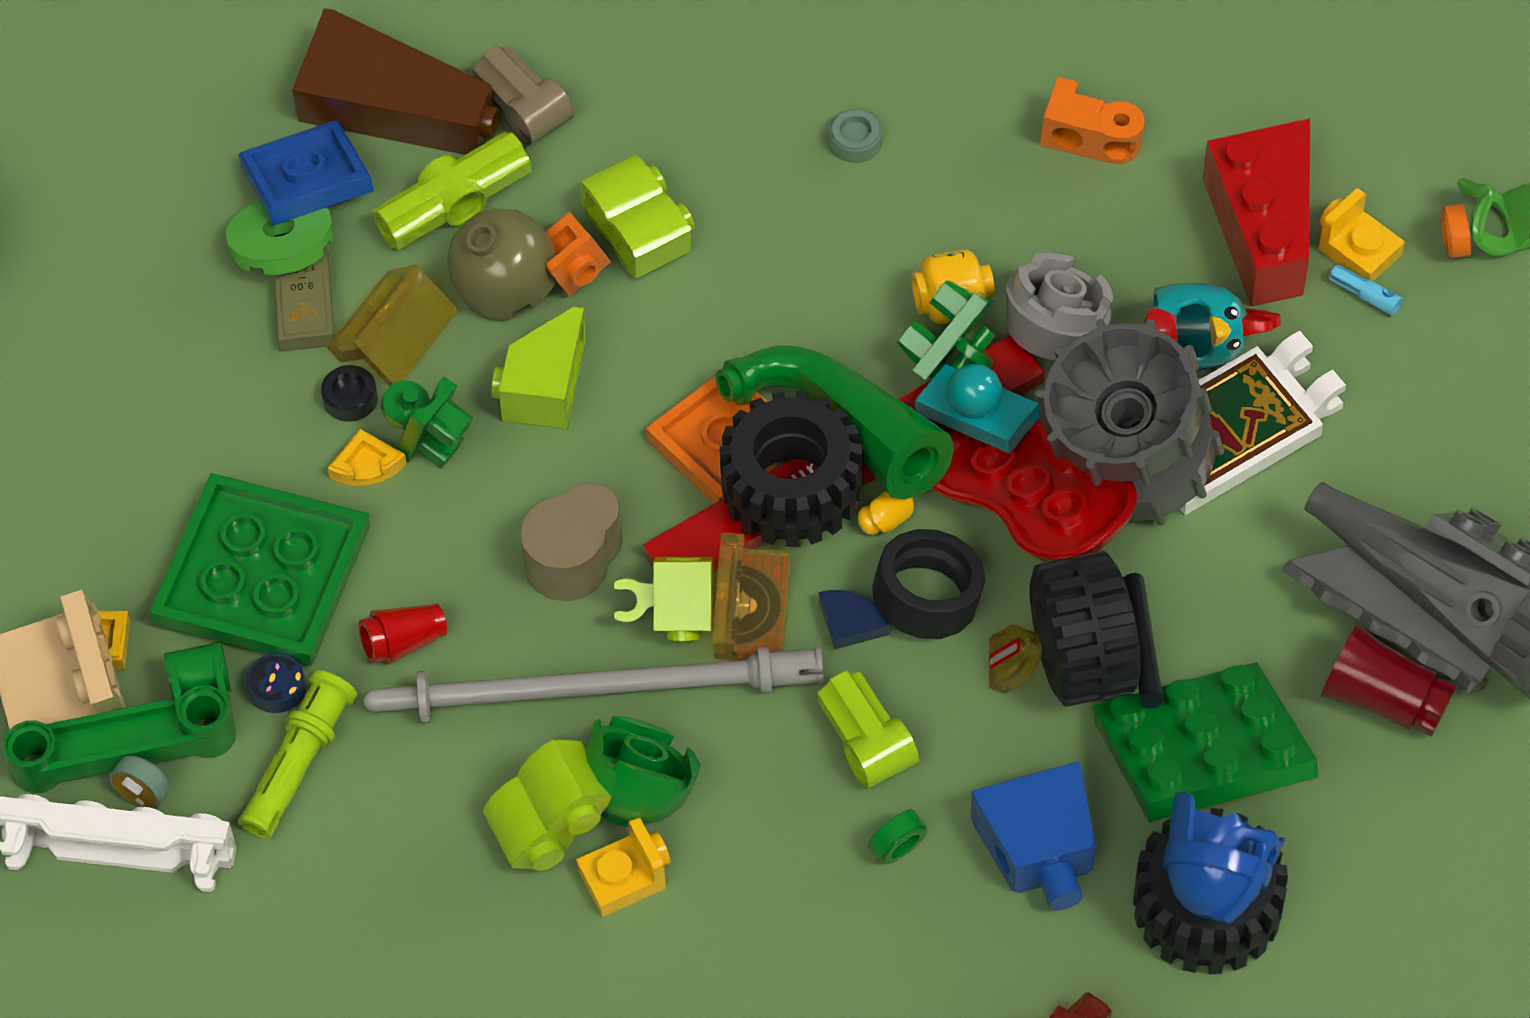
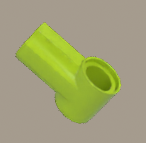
(872, 740)

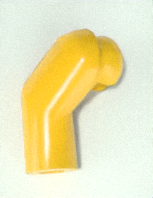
(884, 514)

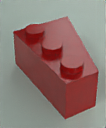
(1263, 206)

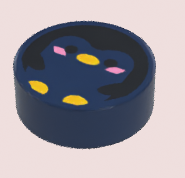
(276, 683)

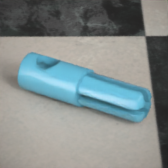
(1366, 289)

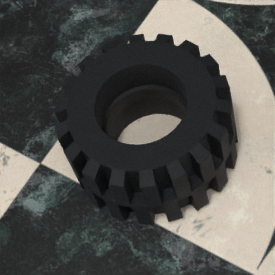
(791, 431)
(1085, 628)
(1200, 939)

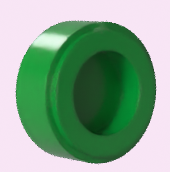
(897, 836)

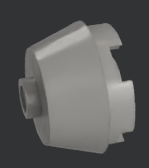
(1054, 303)

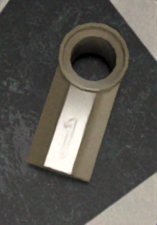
(528, 103)

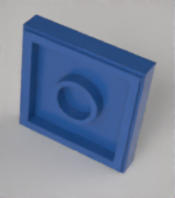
(305, 172)

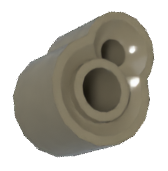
(571, 541)

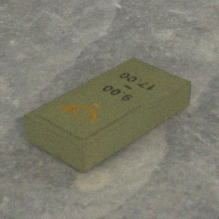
(305, 307)

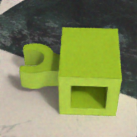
(679, 595)

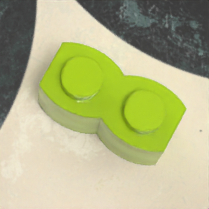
(637, 215)
(546, 805)

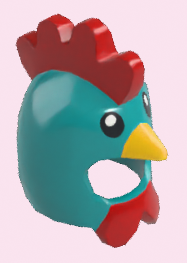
(1208, 320)

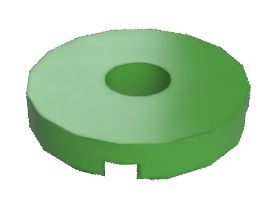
(254, 245)

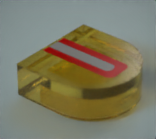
(1012, 657)

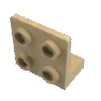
(58, 667)

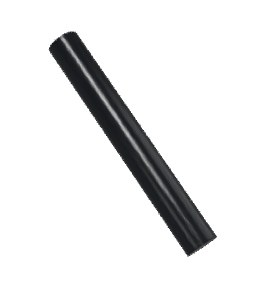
(1149, 682)

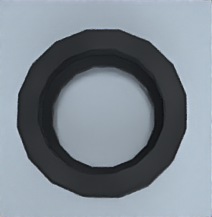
(937, 552)

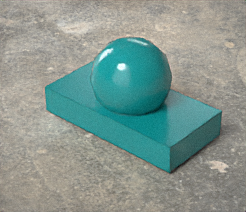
(977, 406)

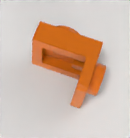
(577, 257)

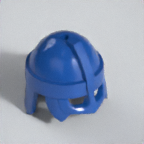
(1214, 861)

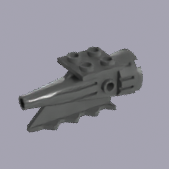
(1427, 586)

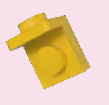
(1356, 238)
(625, 869)

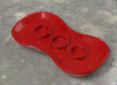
(1040, 499)

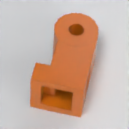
(1091, 126)

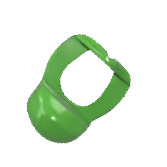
(1514, 208)

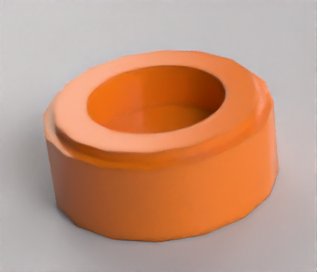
(1455, 231)

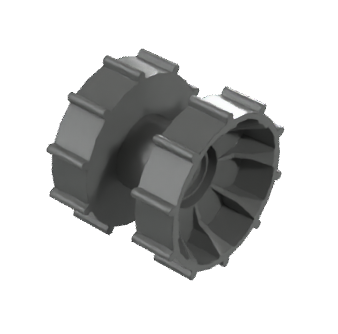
(1125, 375)

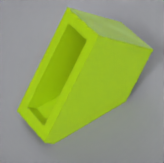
(542, 372)

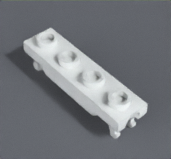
(116, 837)

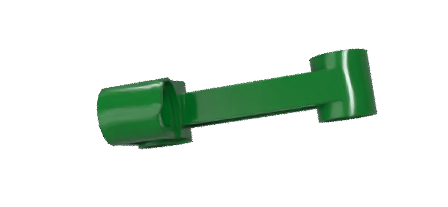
(149, 730)

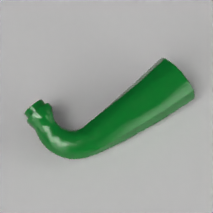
(897, 442)

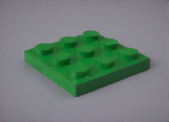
(260, 568)
(1209, 738)

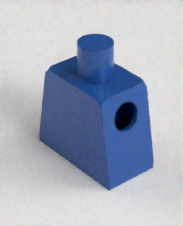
(1039, 832)

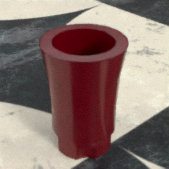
(1387, 684)

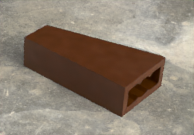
(390, 90)

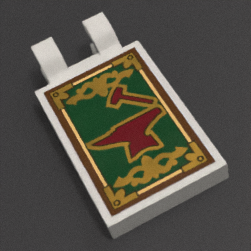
(1263, 412)

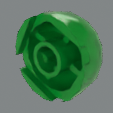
(639, 770)

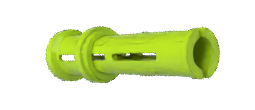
(307, 733)

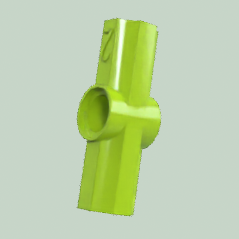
(451, 190)

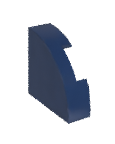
(851, 618)

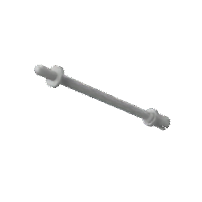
(760, 670)

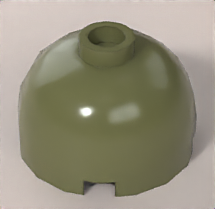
(501, 263)

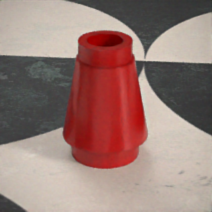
(400, 631)

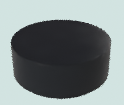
(349, 393)

